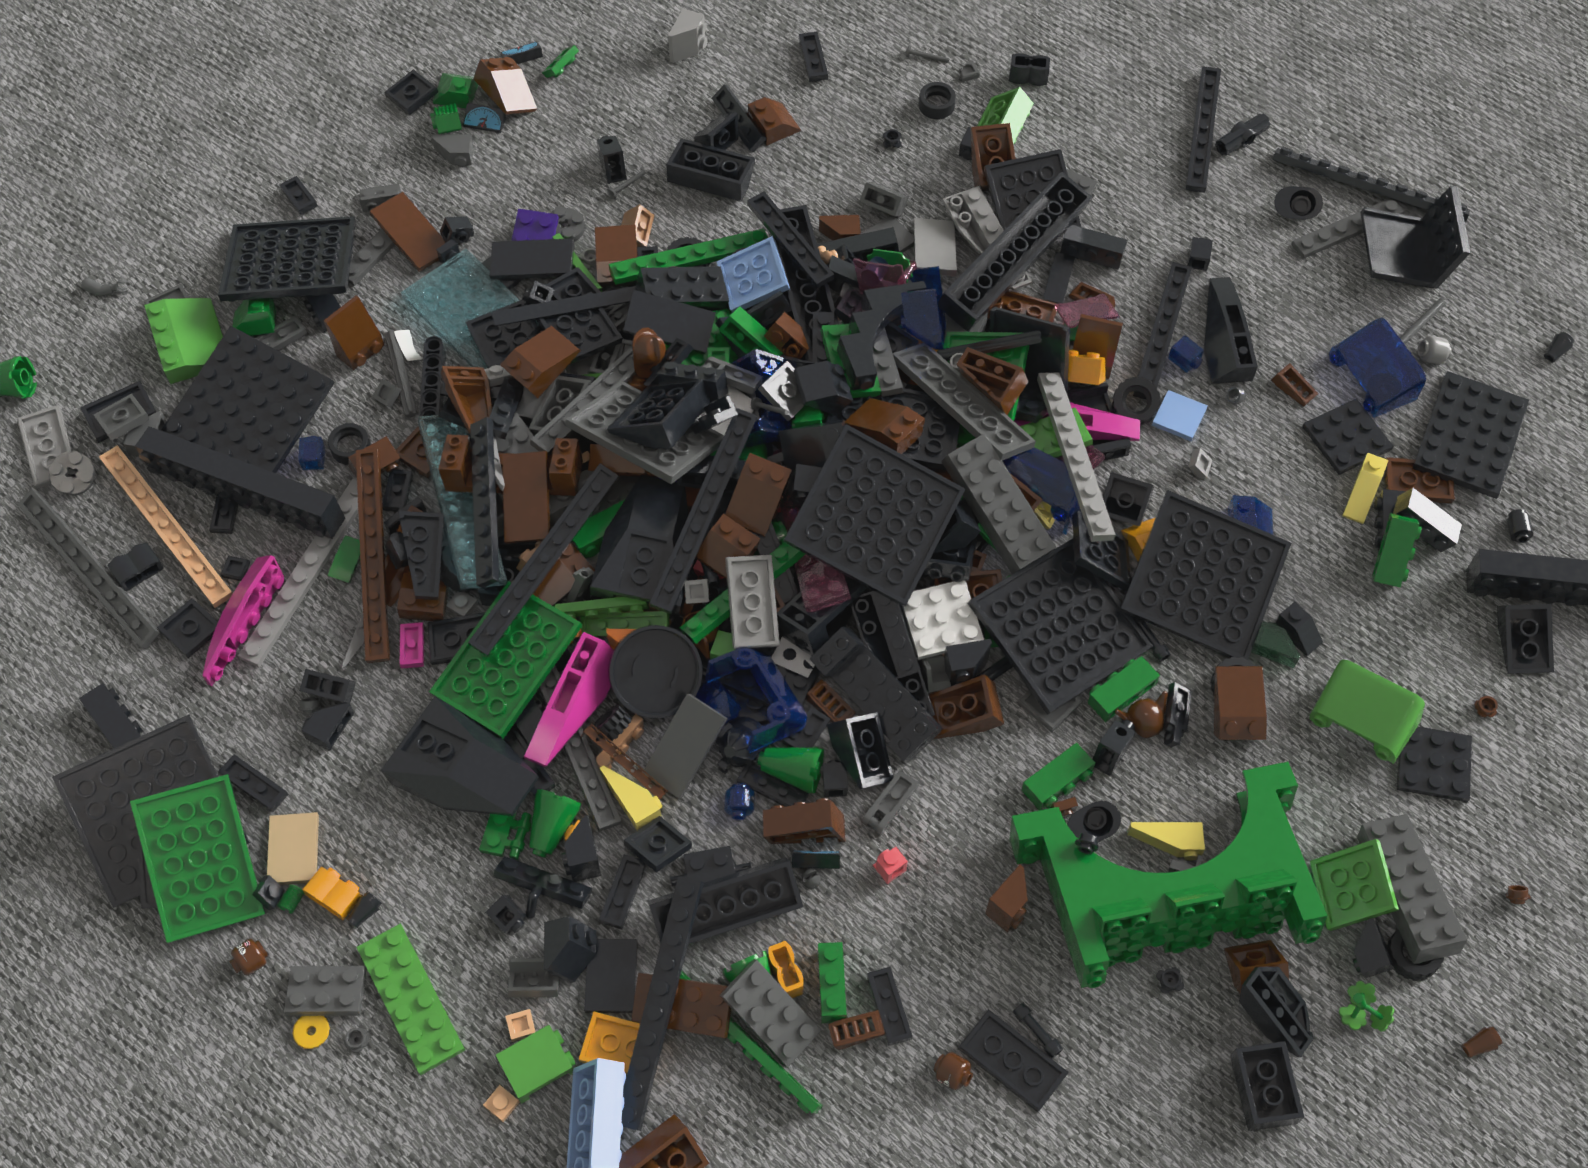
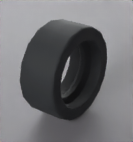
(934, 111)
(342, 431)

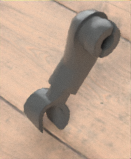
(101, 290)

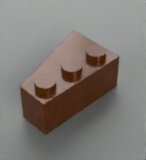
(993, 377)
(803, 821)

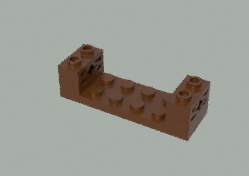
(563, 466)

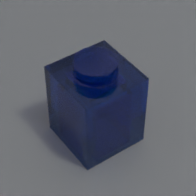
(1186, 354)
(311, 453)

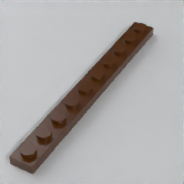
(372, 556)

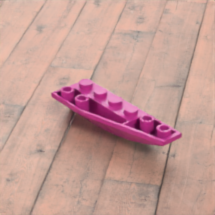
(1103, 424)
(241, 614)
(575, 698)

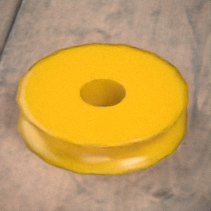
(302, 1026)

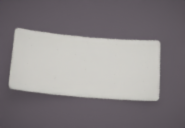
(405, 342)

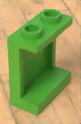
(535, 1062)

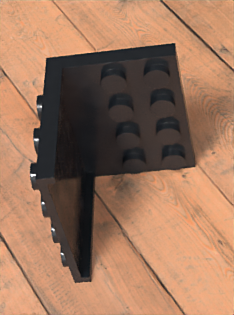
(1415, 247)
(1042, 357)

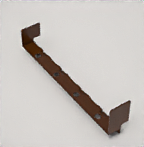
(624, 762)

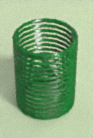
(286, 894)

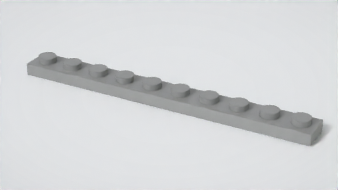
(1076, 458)
(298, 584)

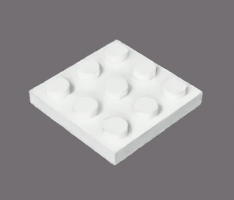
(941, 618)

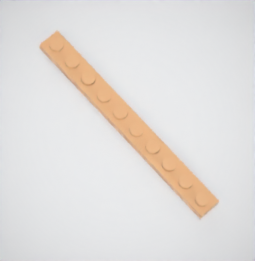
(166, 526)

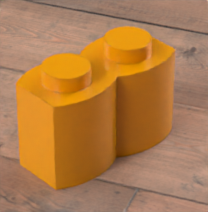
(332, 893)
(783, 967)

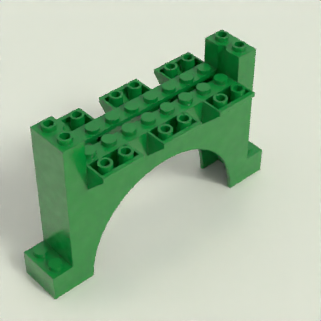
(1118, 911)

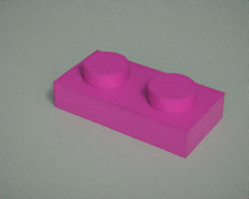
(412, 645)

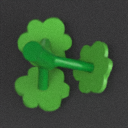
(1362, 996)

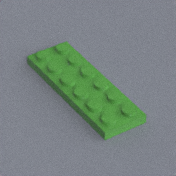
(410, 999)

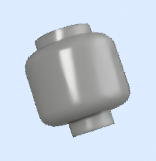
(1434, 350)

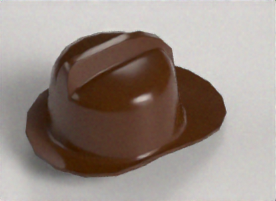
(647, 351)

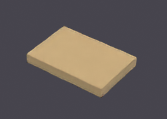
(293, 847)

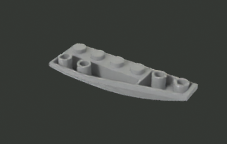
(977, 223)

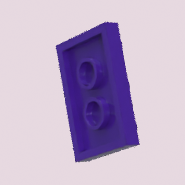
(534, 225)

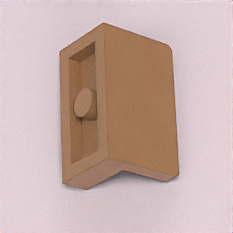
(643, 220)

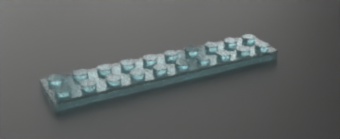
(455, 505)

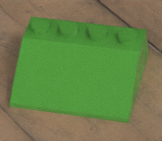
(184, 335)

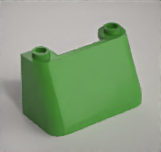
(1369, 708)

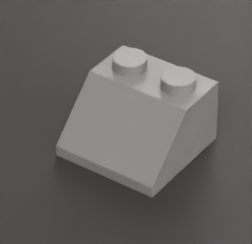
(687, 35)

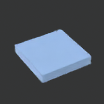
(1179, 415)

